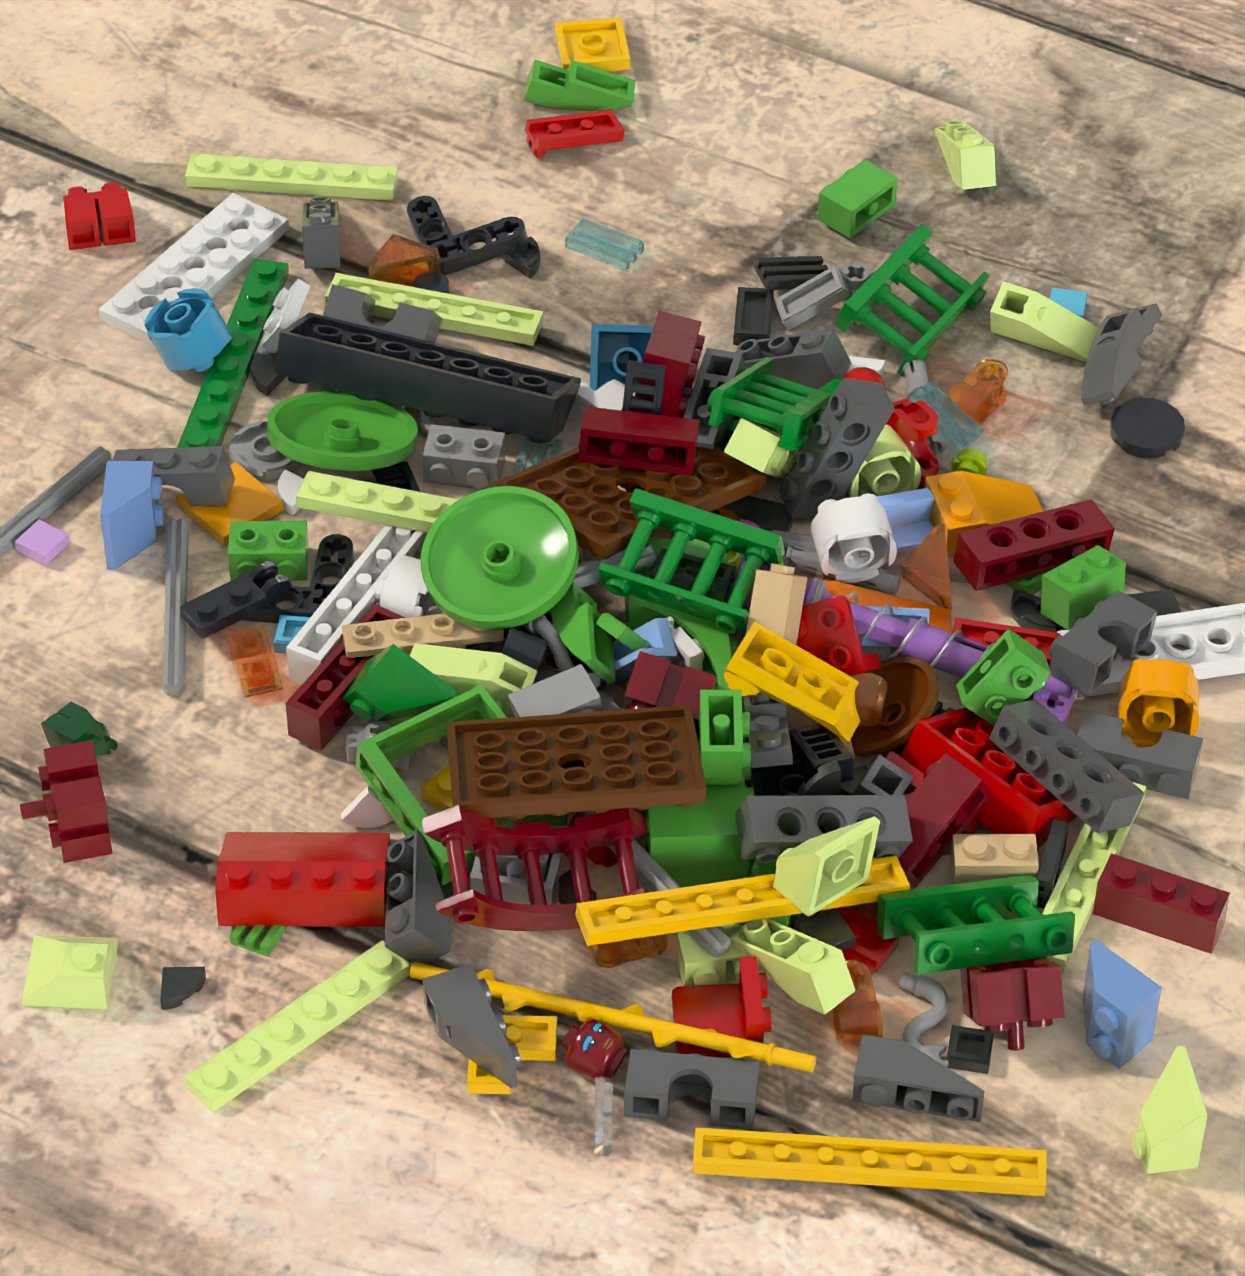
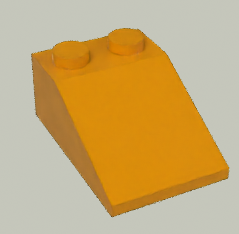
(976, 501)

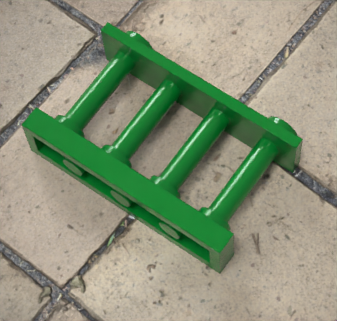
(897, 270)
(771, 402)
(690, 524)
(975, 923)

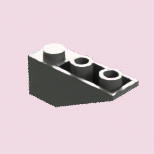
(321, 233)
(802, 358)
(412, 889)
(464, 1019)
(905, 1078)

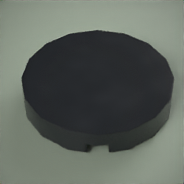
(1147, 427)

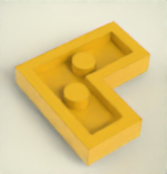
(535, 1041)

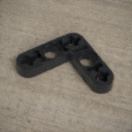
(450, 245)
(310, 598)

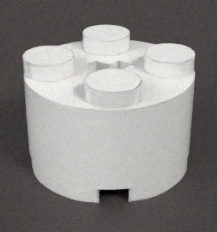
(853, 538)
(404, 589)

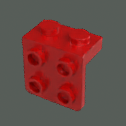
(831, 635)
(725, 1008)

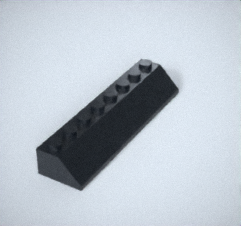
(426, 377)

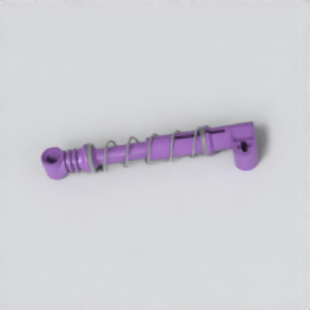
(921, 640)

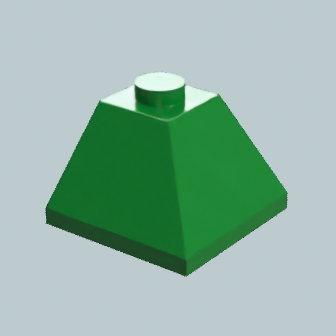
(395, 687)

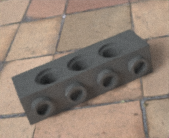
(836, 446)
(1066, 766)
(801, 815)

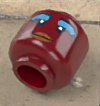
(593, 1050)

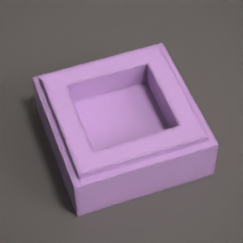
(42, 542)

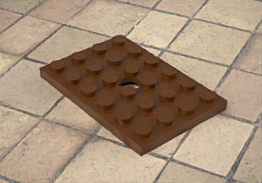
(603, 511)
(626, 758)

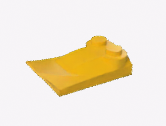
(794, 678)

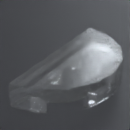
(603, 1116)

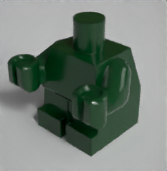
(77, 725)

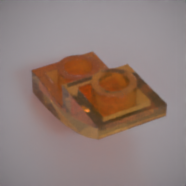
(254, 661)

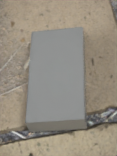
(812, 297)

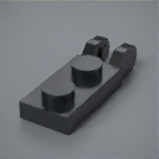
(235, 600)

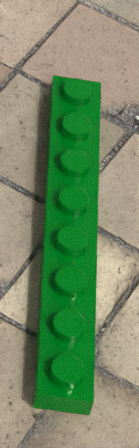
(232, 366)

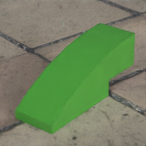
(577, 87)
(575, 624)

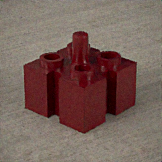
(664, 684)
(73, 802)
(1011, 993)

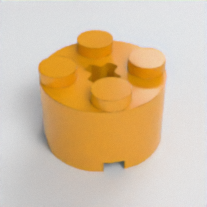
(1158, 697)

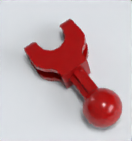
(911, 422)

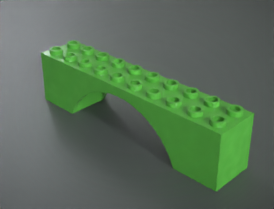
(698, 840)

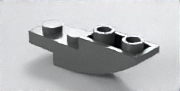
(1114, 353)
(768, 732)

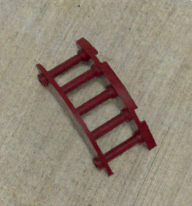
(465, 830)

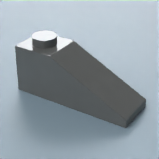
(715, 370)

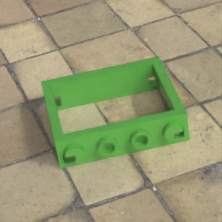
(377, 752)

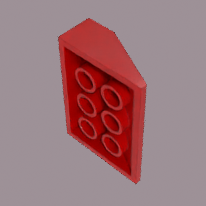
(1017, 800)
(302, 879)

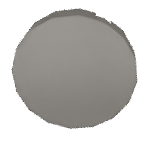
(257, 455)

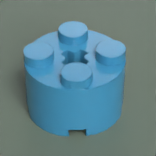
(187, 330)

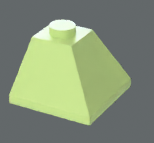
(827, 865)
(70, 972)
(1172, 1120)

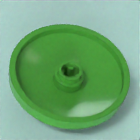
(341, 431)
(499, 557)

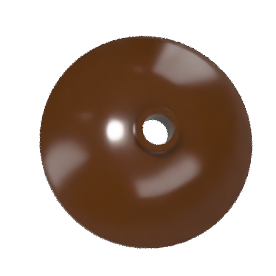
(909, 698)

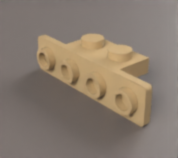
(437, 630)

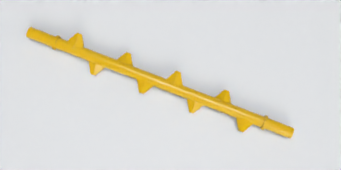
(632, 1019)

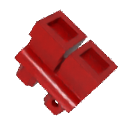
(108, 206)

